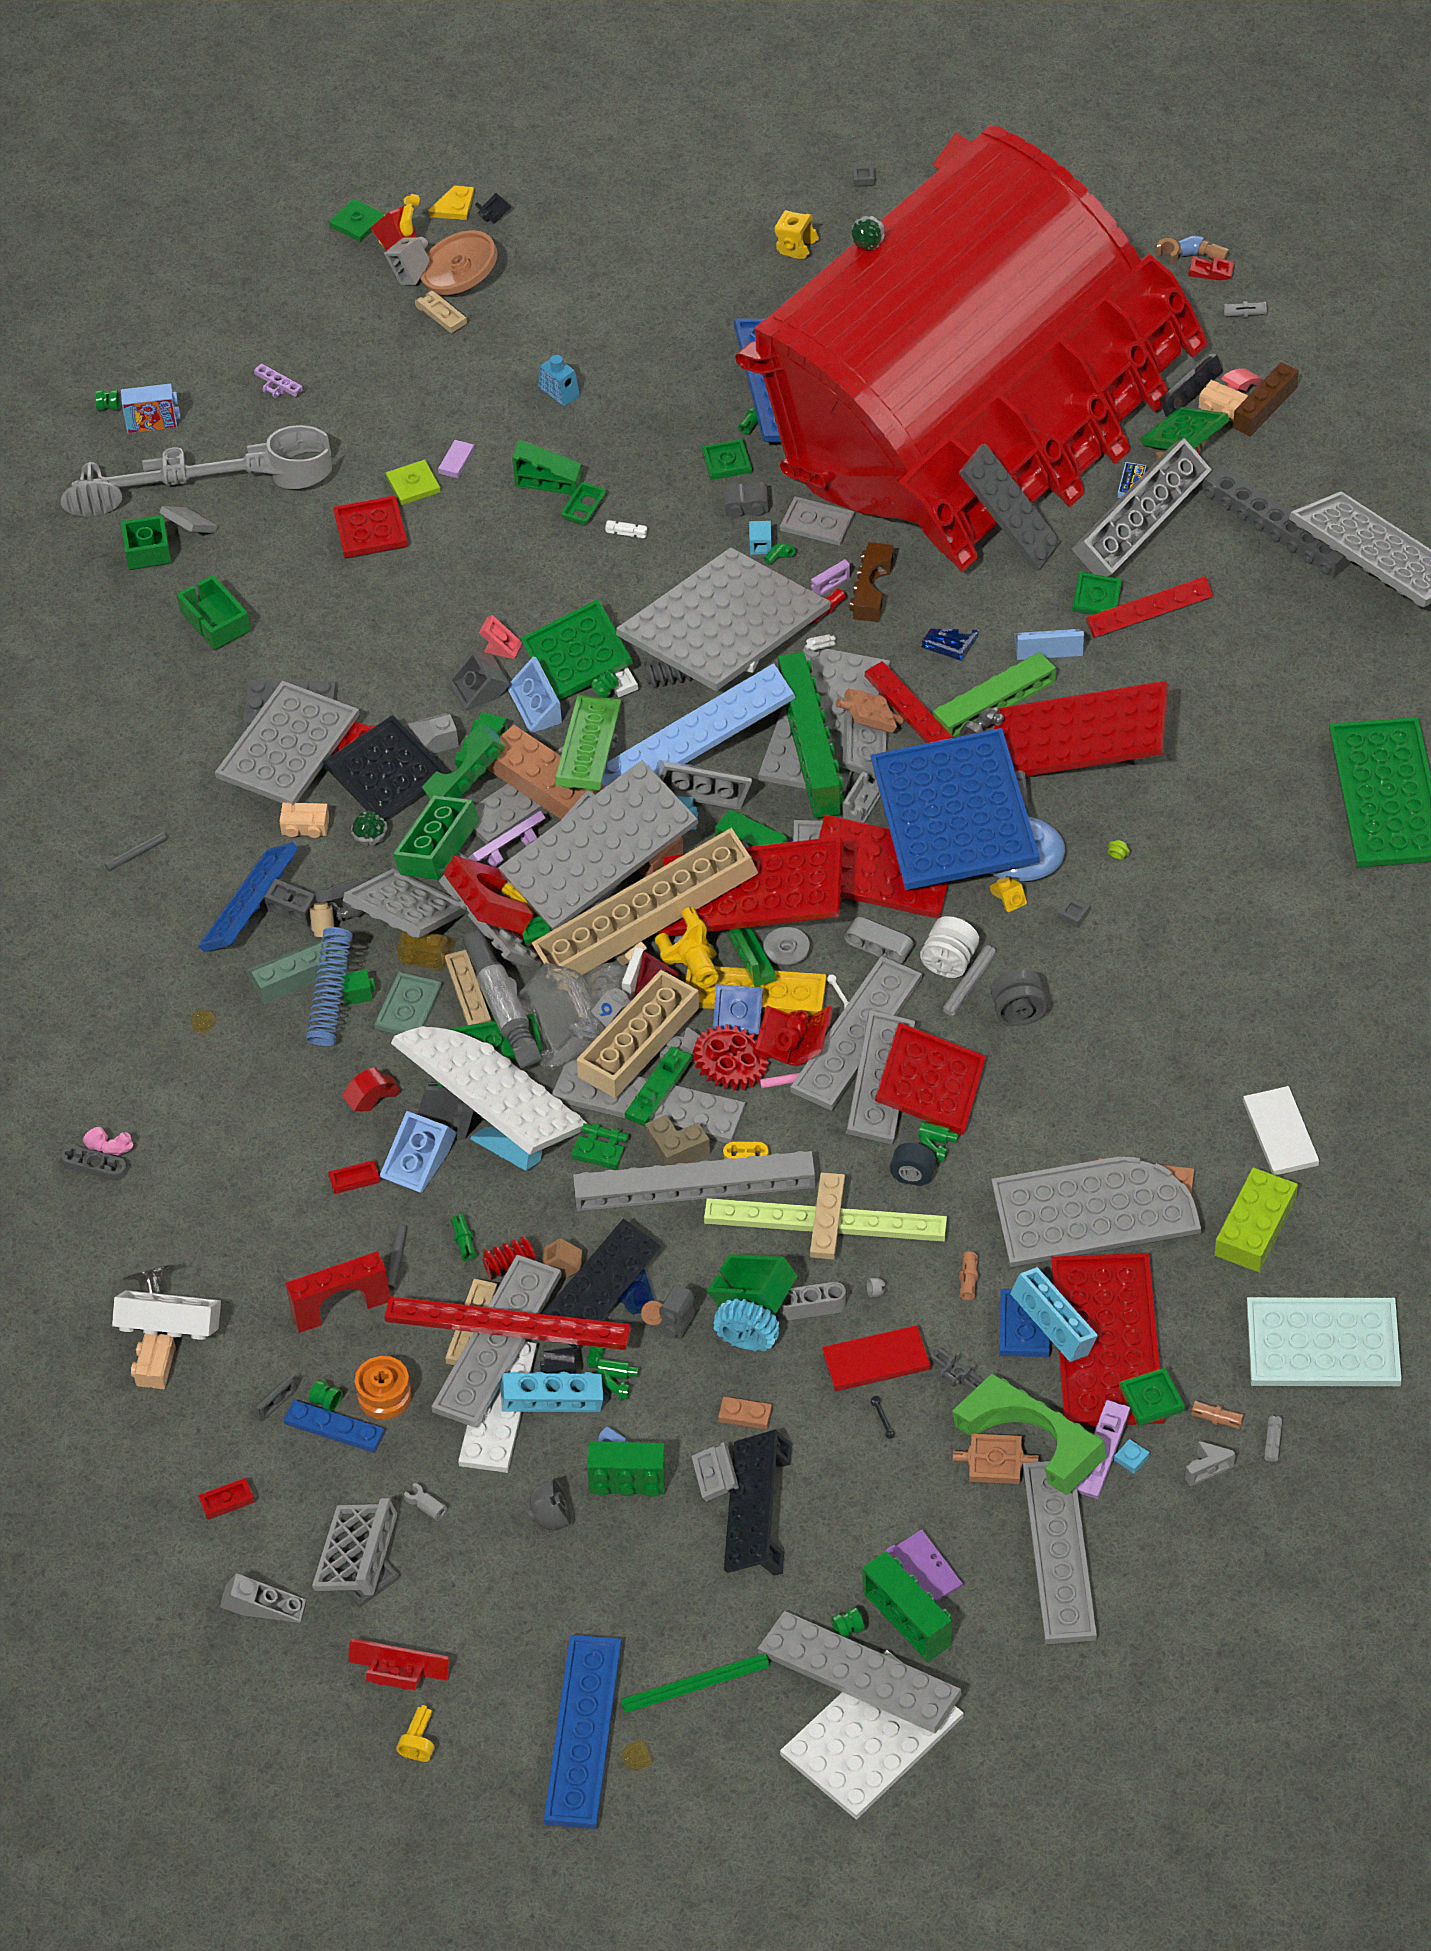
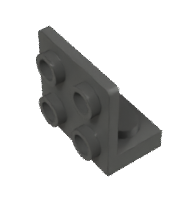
(443, 1104)

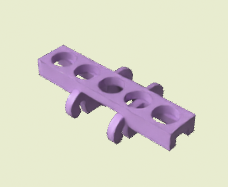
(282, 388)

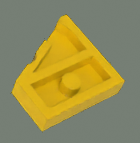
(453, 204)

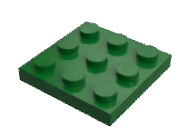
(1186, 423)

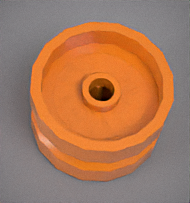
(383, 1387)

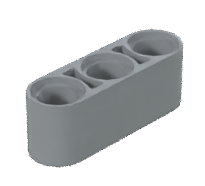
(878, 940)
(822, 1299)

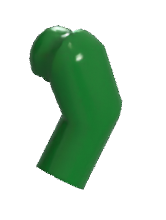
(779, 551)

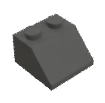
(478, 680)

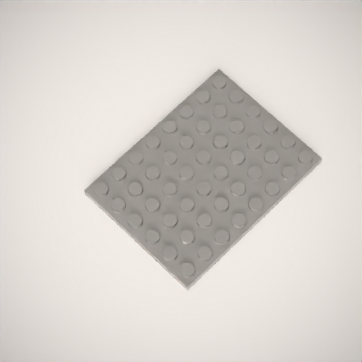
(723, 618)

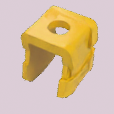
(792, 233)

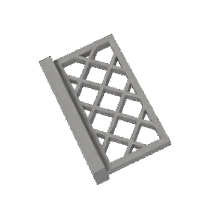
(373, 1547)

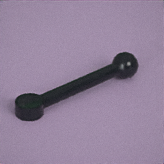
(875, 1401)

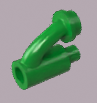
(931, 1132)
(616, 1369)

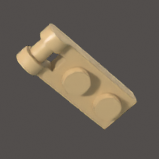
(441, 311)

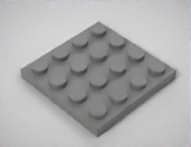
(404, 903)

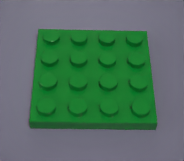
(577, 649)

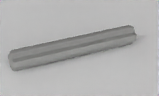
(969, 980)

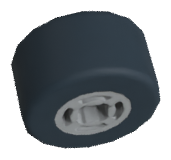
(912, 1164)

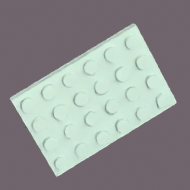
(1323, 1342)

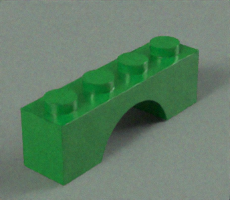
(482, 750)

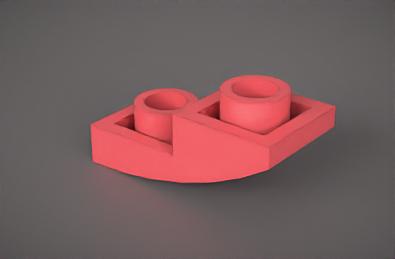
(1241, 379)

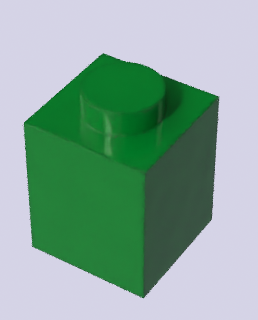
(357, 987)

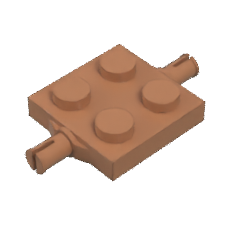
(869, 710)
(994, 1458)

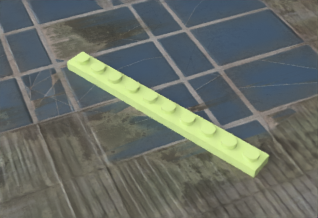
(802, 1219)

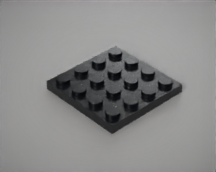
(384, 768)

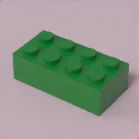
(436, 837)
(907, 1606)

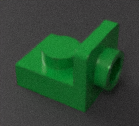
(535, 929)

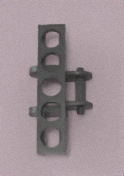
(948, 1372)

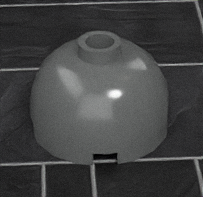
(549, 1506)

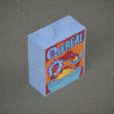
(150, 408)

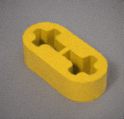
(744, 1149)

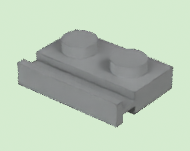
(714, 1472)

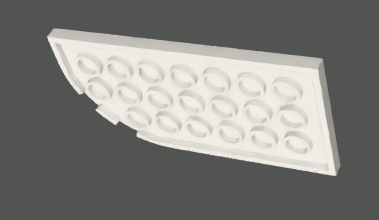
(491, 1086)

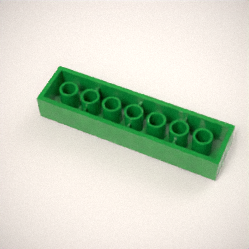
(811, 736)

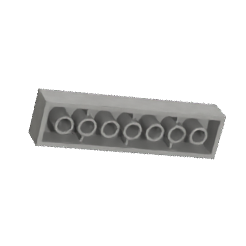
(1141, 509)

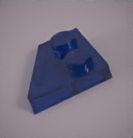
(949, 642)

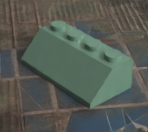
(291, 971)

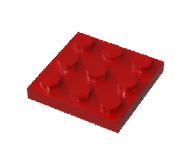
(370, 526)

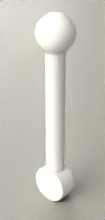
(831, 979)

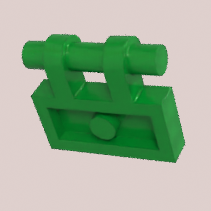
(599, 1152)

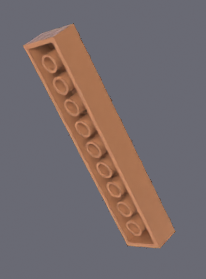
(533, 770)

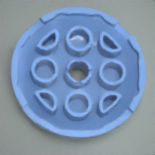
(1050, 849)

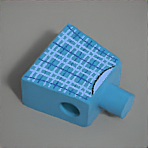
(558, 380)

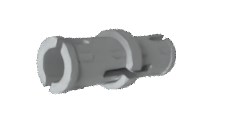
(1245, 309)

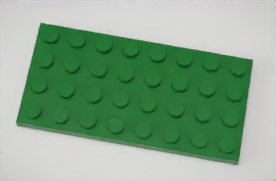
(1384, 789)

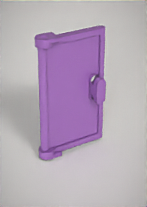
(932, 1574)

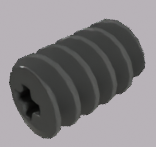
(662, 672)

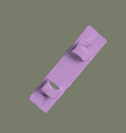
(522, 830)
(1114, 1417)

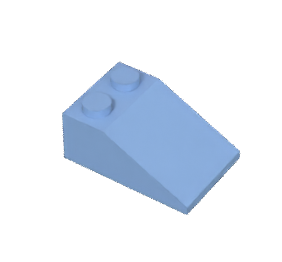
(417, 1152)

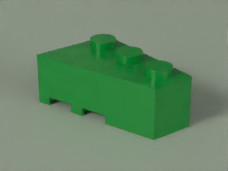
(545, 470)

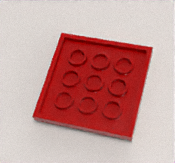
(930, 1078)

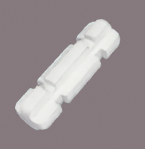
(626, 529)
(820, 642)

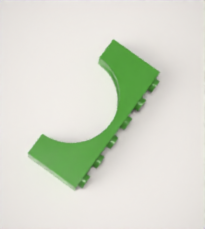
(1000, 1403)

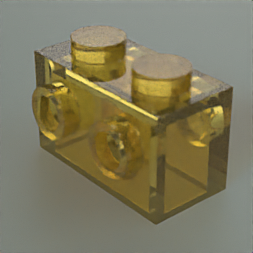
(425, 951)

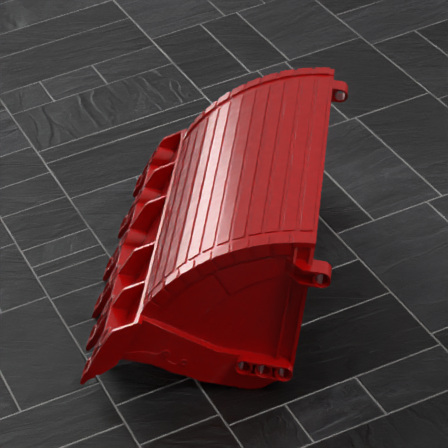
(978, 320)

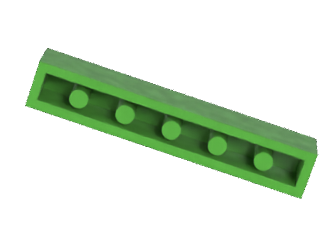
(999, 691)

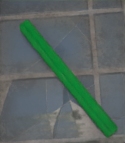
(694, 1683)

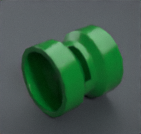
(107, 400)
(324, 1395)
(847, 1623)

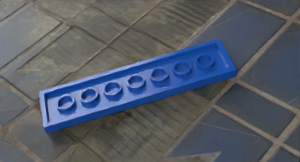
(582, 1732)

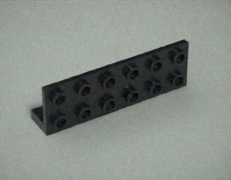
(605, 1275)
(752, 1503)

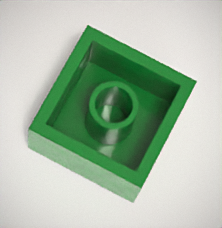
(145, 542)

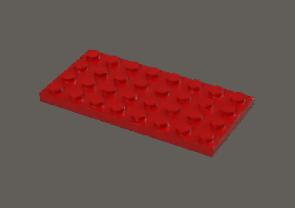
(1086, 729)
(791, 885)
(1118, 1304)

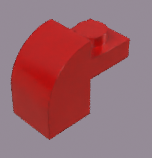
(367, 1088)

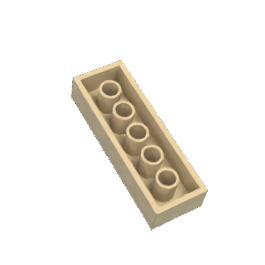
(637, 1033)

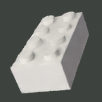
(166, 1313)

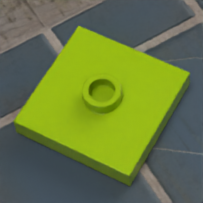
(413, 482)

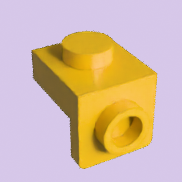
(1009, 892)

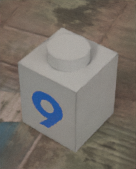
(610, 1005)

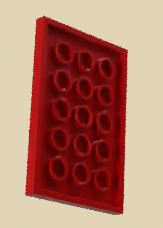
(873, 872)

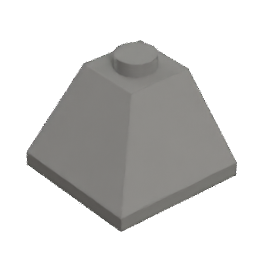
(435, 732)

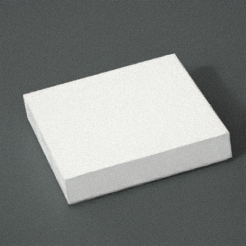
(630, 978)

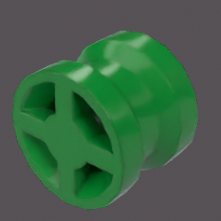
(605, 683)

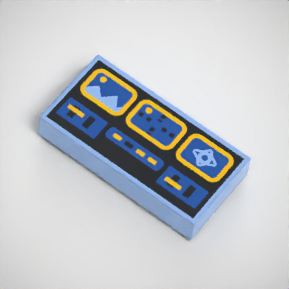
(1130, 475)

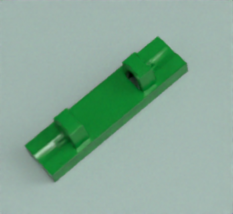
(658, 1086)

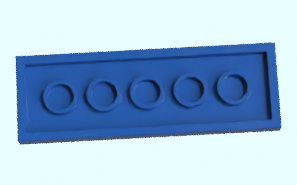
(248, 897)

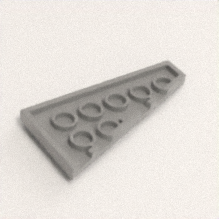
(507, 942)

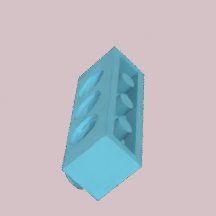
(1053, 1314)
(541, 1400)

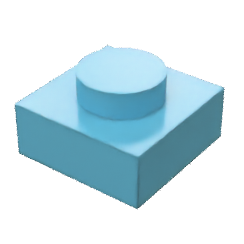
(1131, 1456)

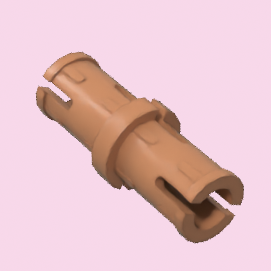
(968, 1276)
(1217, 1415)

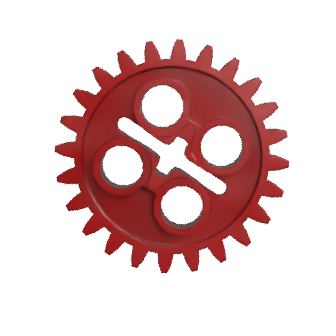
(729, 1057)

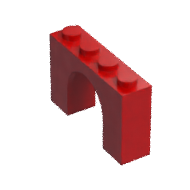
(480, 890)
(310, 1291)

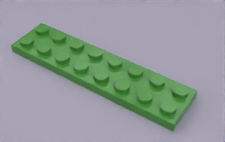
(588, 743)

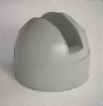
(874, 1287)

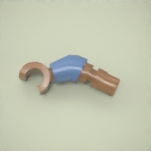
(1189, 246)

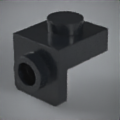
(493, 208)

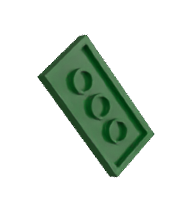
(489, 1033)

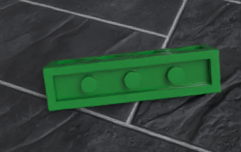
(751, 955)

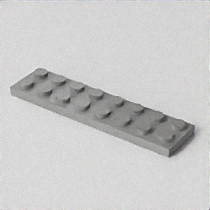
(833, 1070)
(683, 1106)
(488, 1356)
(1059, 1559)
(860, 1672)

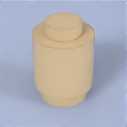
(321, 918)

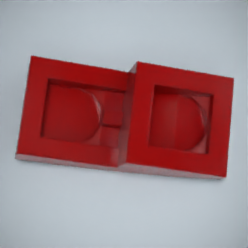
(1217, 270)

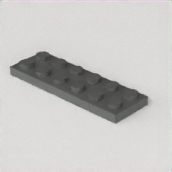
(1009, 506)

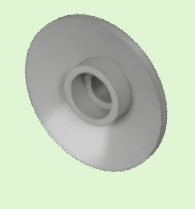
(786, 938)

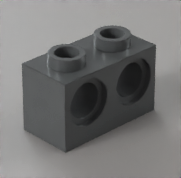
(290, 902)

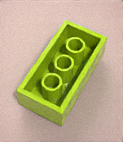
(1256, 1219)

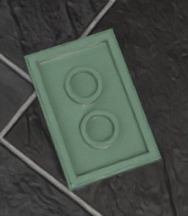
(408, 1003)

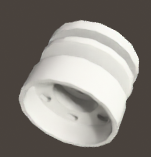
(949, 947)

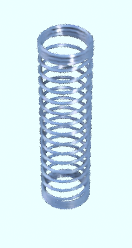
(327, 1038)

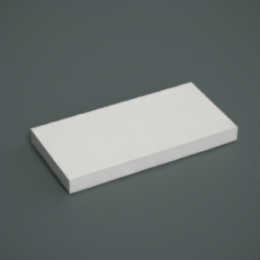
(1280, 1131)

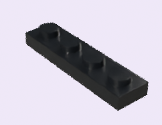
(1191, 384)

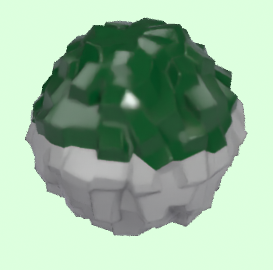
(867, 233)
(369, 828)

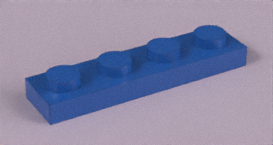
(334, 1426)

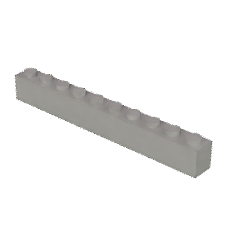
(694, 1180)

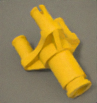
(691, 950)

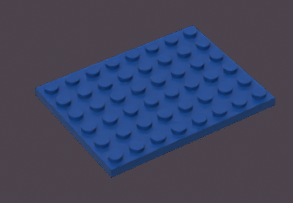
(954, 809)

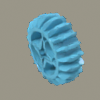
(746, 1325)

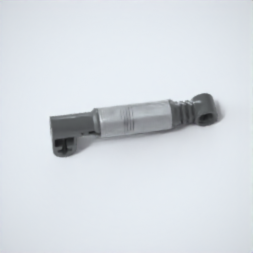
(501, 999)

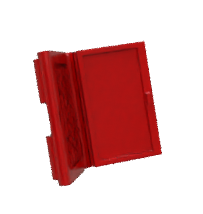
(810, 1045)

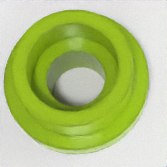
(1118, 849)

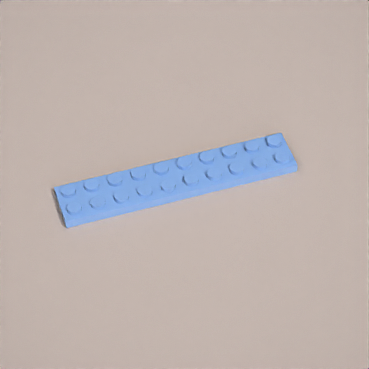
(707, 724)

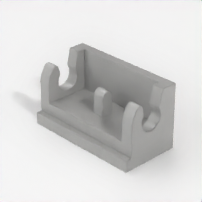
(861, 799)

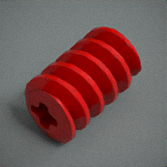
(503, 1258)

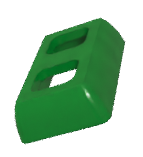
(574, 503)

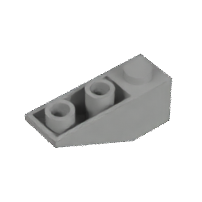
(261, 1600)

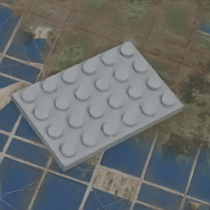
(287, 743)

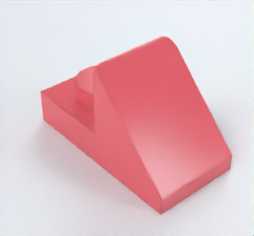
(500, 639)

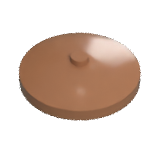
(459, 262)

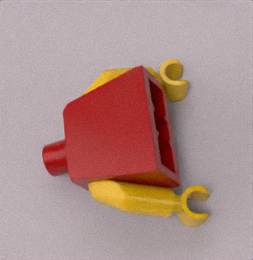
(397, 223)

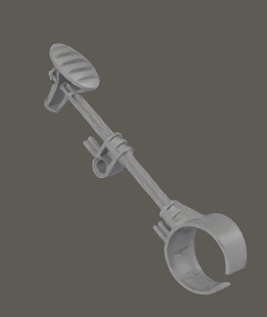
(103, 494)

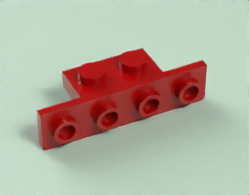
(397, 1665)

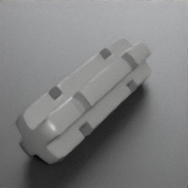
(1273, 1438)

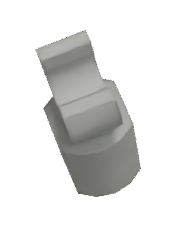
(426, 1503)

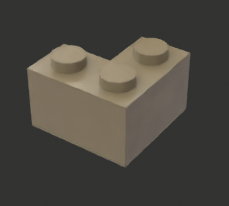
(676, 1146)

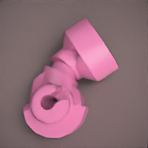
(97, 1140)

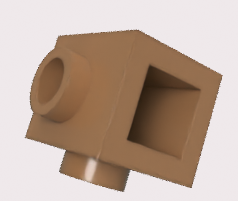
(563, 1256)

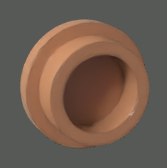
(650, 1313)

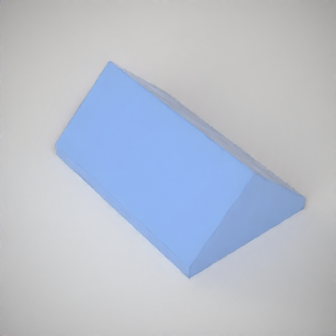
(1050, 643)
(535, 697)

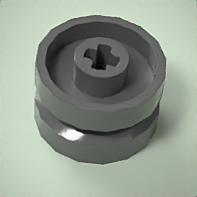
(1018, 997)

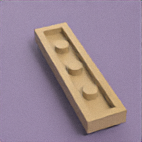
(467, 988)
(827, 1216)
(480, 1296)

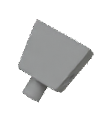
(408, 259)

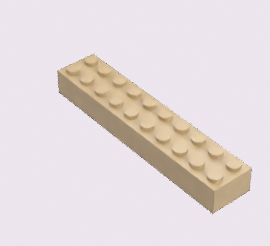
(648, 905)

